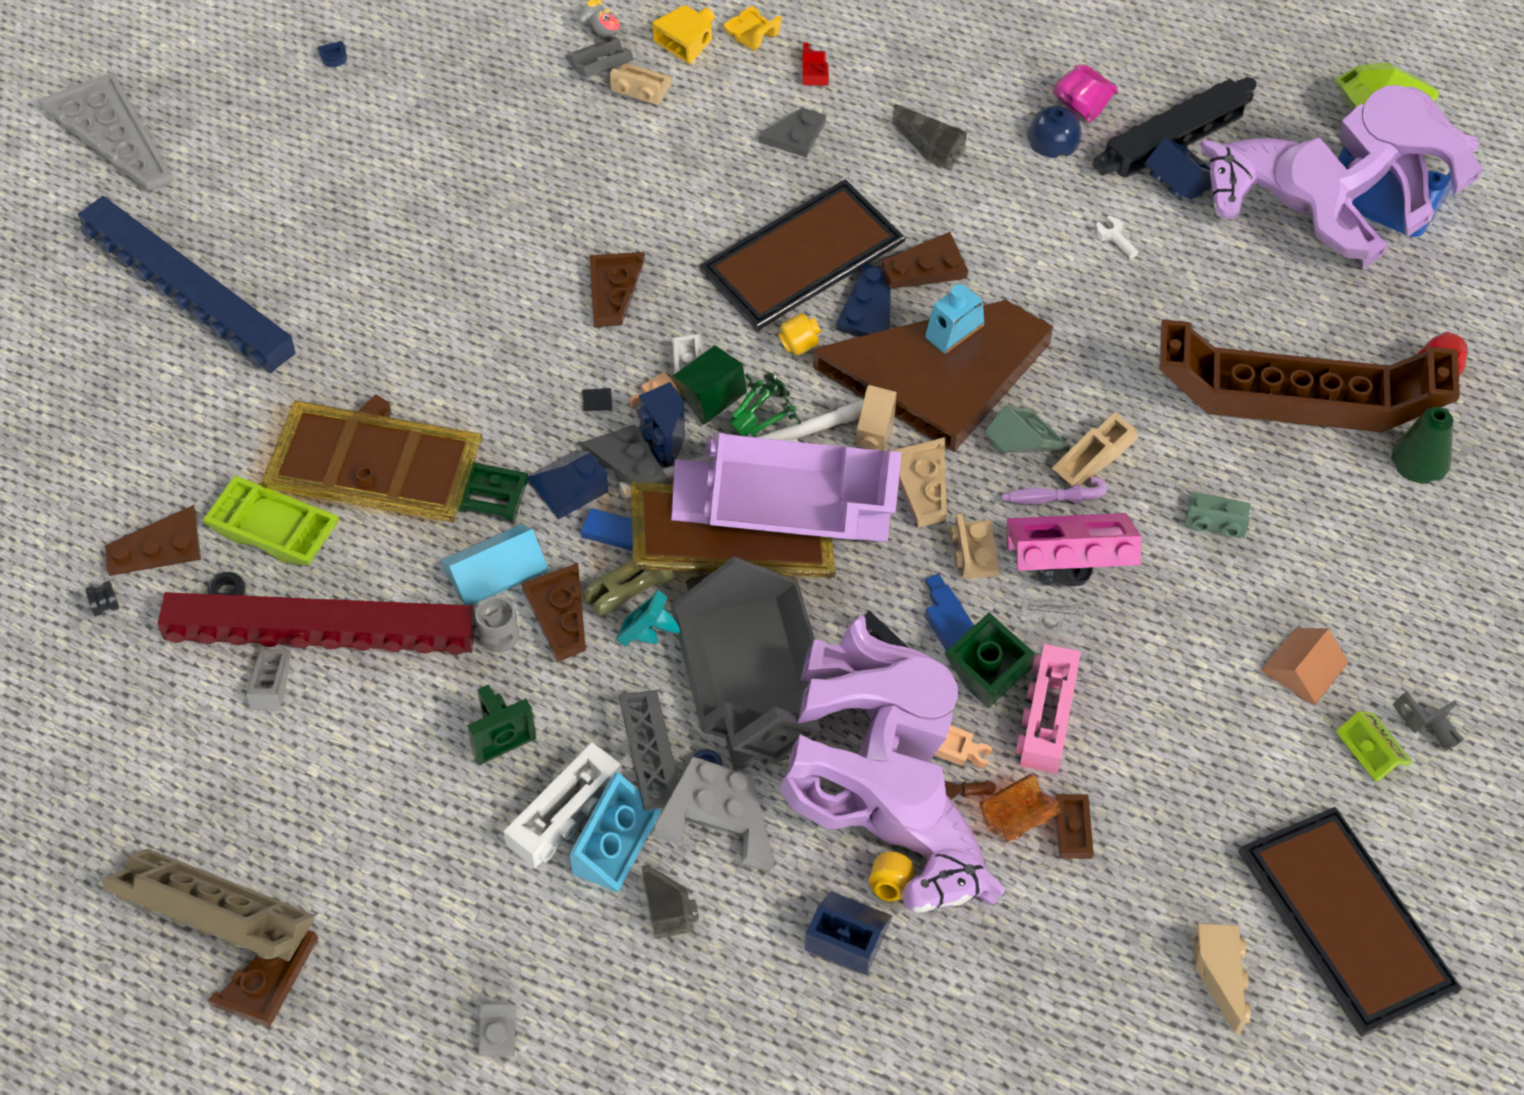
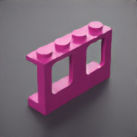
(1074, 541)

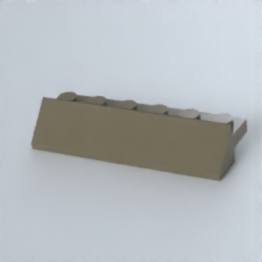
(211, 904)

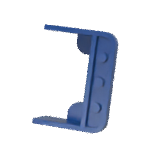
(1386, 202)

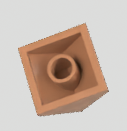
(1307, 662)

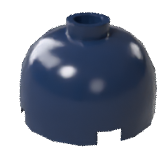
(1054, 132)

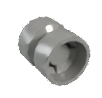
(497, 624)

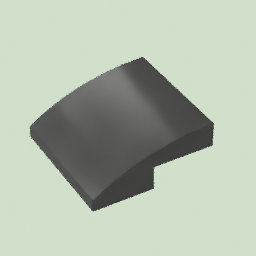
(599, 57)

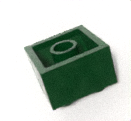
(990, 659)

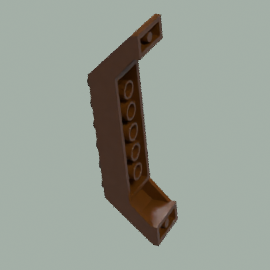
(1306, 387)

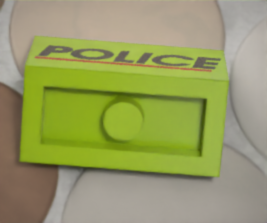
(1372, 744)

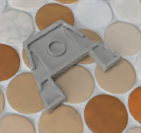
(720, 799)

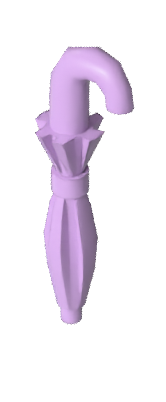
(1043, 495)

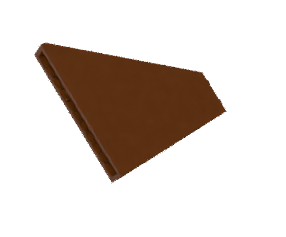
(938, 390)

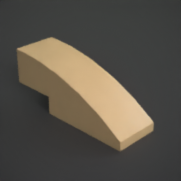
(1096, 450)

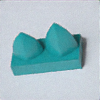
(647, 615)

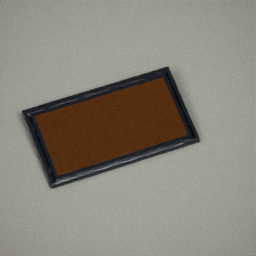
(801, 254)
(1349, 921)

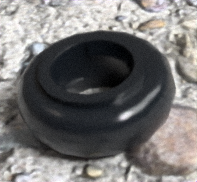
(227, 578)

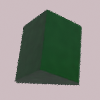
(711, 383)

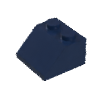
(1180, 169)

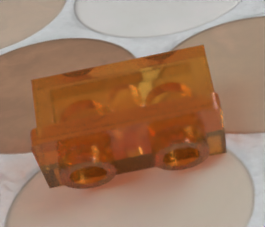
(1018, 808)

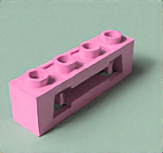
(1040, 752)

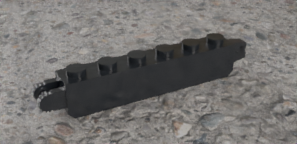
(1182, 124)

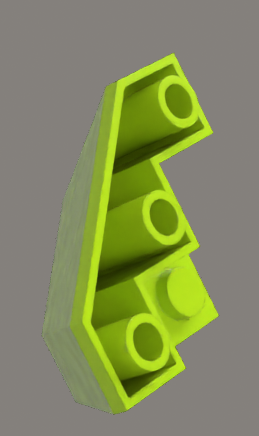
(1365, 79)

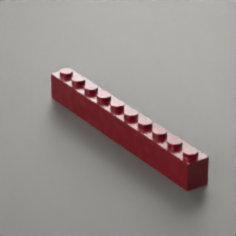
(317, 622)

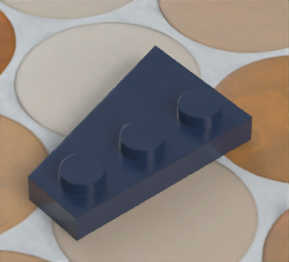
(868, 304)

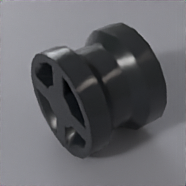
(102, 598)

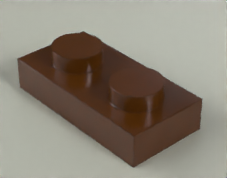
(1074, 827)

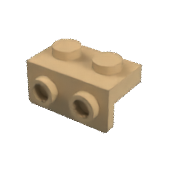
(640, 83)

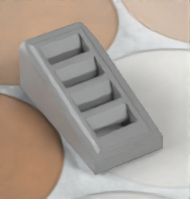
(268, 697)

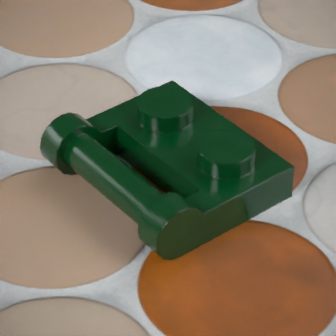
(497, 484)

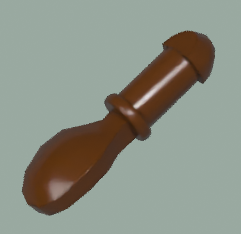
(968, 789)

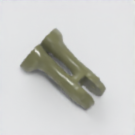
(608, 592)

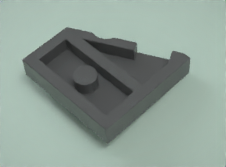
(795, 133)

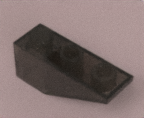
(931, 138)

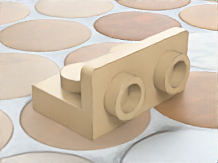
(975, 547)

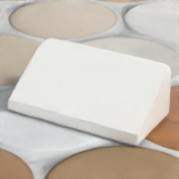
(686, 350)

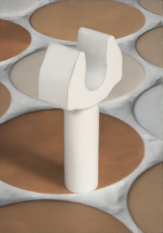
(1115, 235)

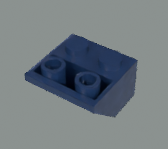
(662, 422)
(847, 932)

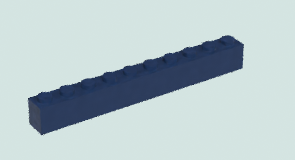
(186, 284)

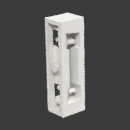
(529, 835)

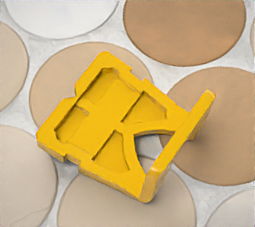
(751, 27)

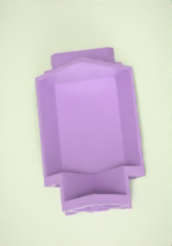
(789, 488)

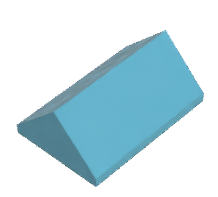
(495, 564)
(613, 835)

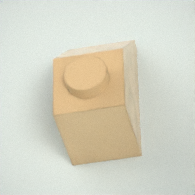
(876, 418)

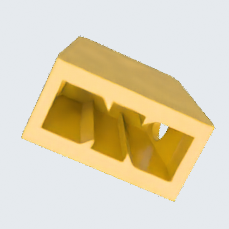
(684, 32)

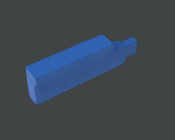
(947, 615)

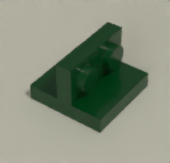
(500, 727)

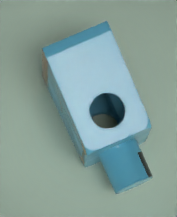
(955, 318)

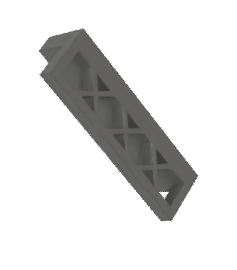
(658, 747)

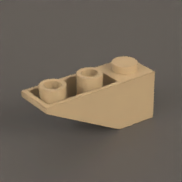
(1219, 964)

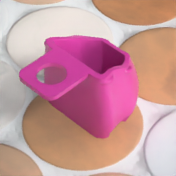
(1084, 91)

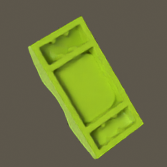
(270, 521)

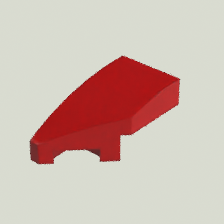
(814, 67)

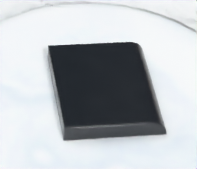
(597, 399)

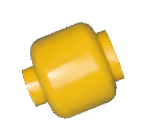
(799, 334)
(890, 875)

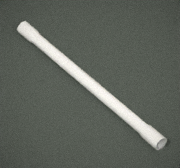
(840, 416)

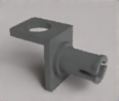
(1436, 721)

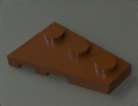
(925, 264)
(613, 285)
(156, 545)
(558, 610)
(263, 985)

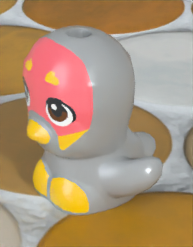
(600, 18)

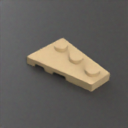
(924, 481)

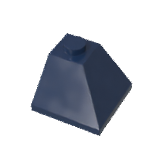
(570, 482)

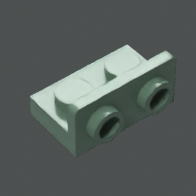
(1218, 515)

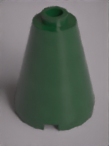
(1426, 447)

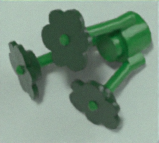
(744, 419)

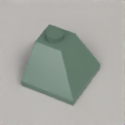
(1023, 431)

